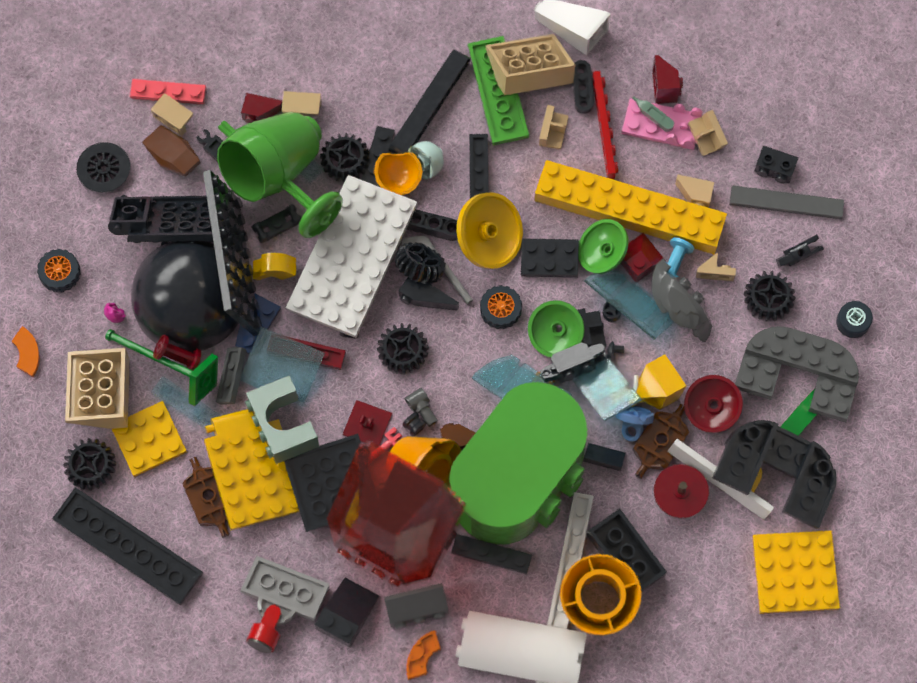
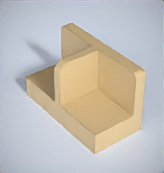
(301, 103)
(171, 114)
(553, 128)
(708, 133)

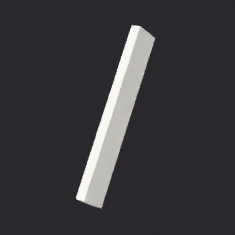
(692, 458)

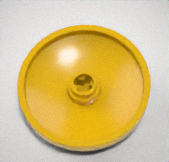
(489, 230)

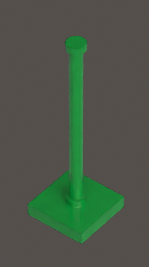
(201, 380)

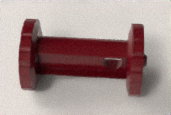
(176, 353)

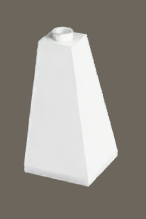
(574, 23)

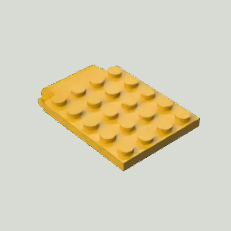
(246, 478)

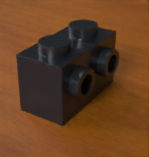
(776, 164)

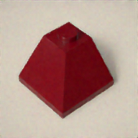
(640, 257)

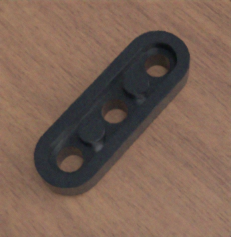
(583, 79)

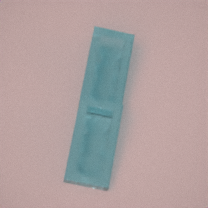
(179, 400)

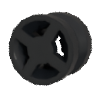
(610, 308)
(414, 424)

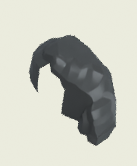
(680, 301)

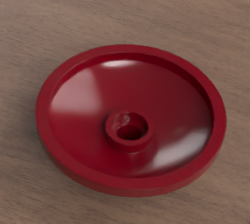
(705, 392)

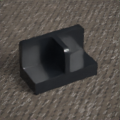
(593, 328)

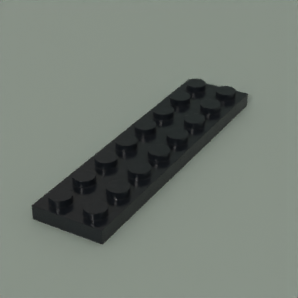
(127, 546)

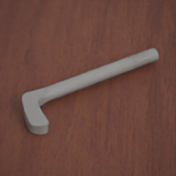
(448, 272)

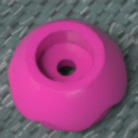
(114, 313)

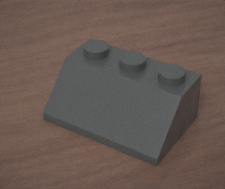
(416, 606)

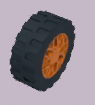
(58, 270)
(500, 307)

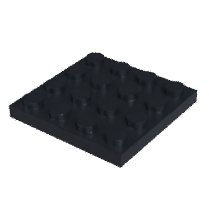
(318, 478)

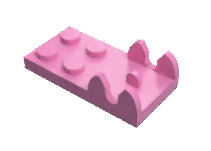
(640, 126)

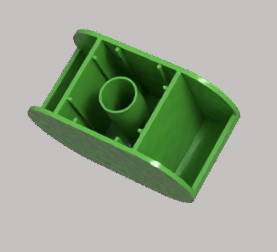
(521, 464)

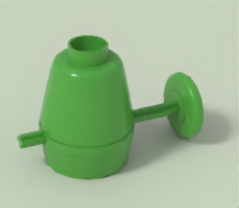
(268, 158)

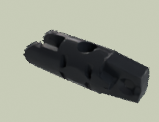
(791, 254)

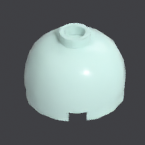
(430, 157)

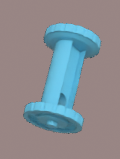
(680, 248)

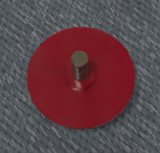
(681, 491)

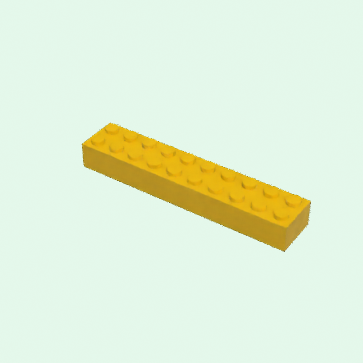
(630, 206)

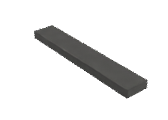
(786, 202)

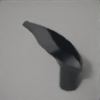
(612, 349)

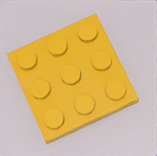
(149, 439)

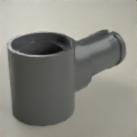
(420, 403)

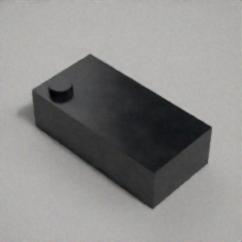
(620, 539)

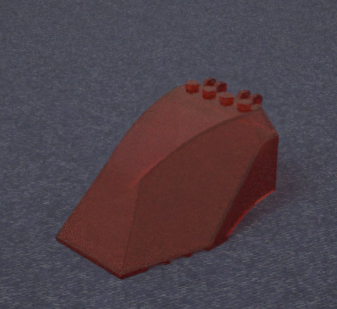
(393, 517)

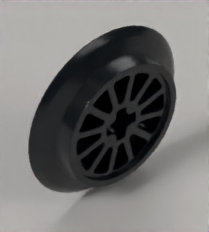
(99, 149)

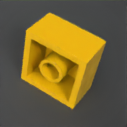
(660, 383)

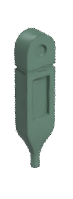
(655, 114)

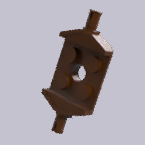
(652, 453)
(207, 511)

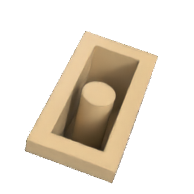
(695, 190)

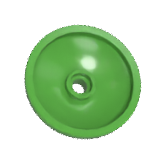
(597, 242)
(544, 323)

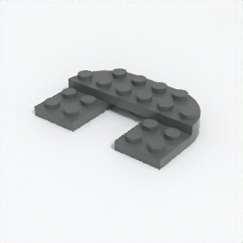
(804, 351)

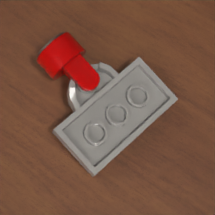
(280, 597)

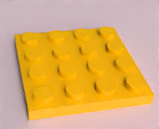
(795, 572)

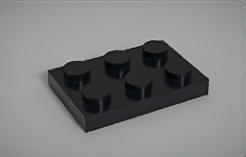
(550, 258)

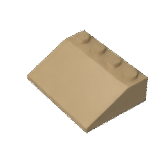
(530, 64)
(98, 388)

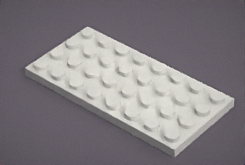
(352, 257)

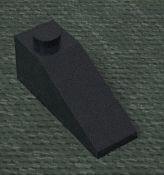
(425, 296)

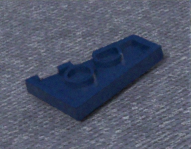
(267, 313)

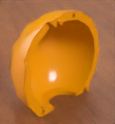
(398, 172)

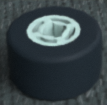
(854, 326)

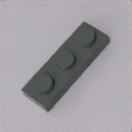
(231, 376)

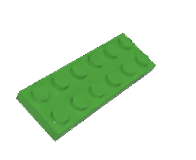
(502, 111)

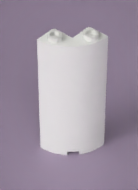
(521, 648)

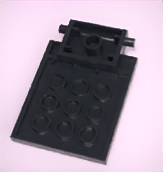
(161, 219)

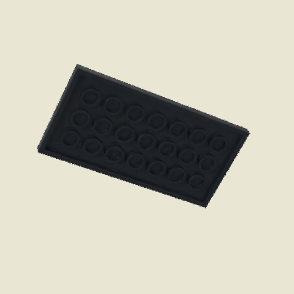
(232, 253)

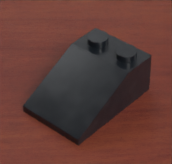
(346, 612)

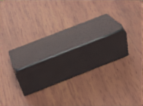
(604, 457)

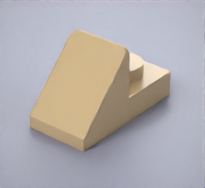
(710, 270)

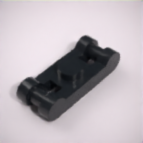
(277, 224)

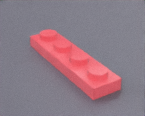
(178, 91)

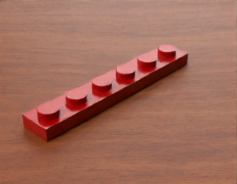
(603, 118)

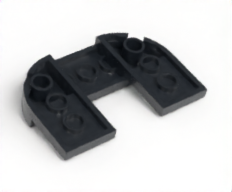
(788, 453)

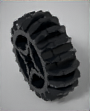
(332, 151)
(420, 263)
(761, 295)
(409, 353)
(83, 468)

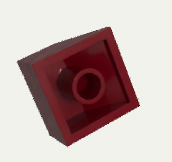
(665, 81)

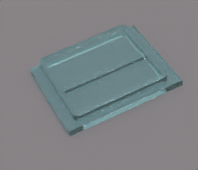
(279, 357)

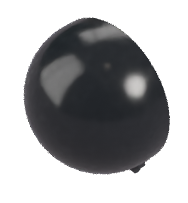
(181, 296)

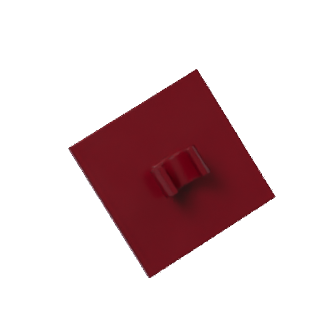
(367, 422)

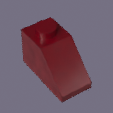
(259, 107)

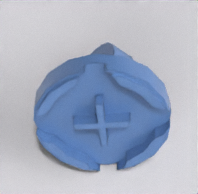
(636, 418)

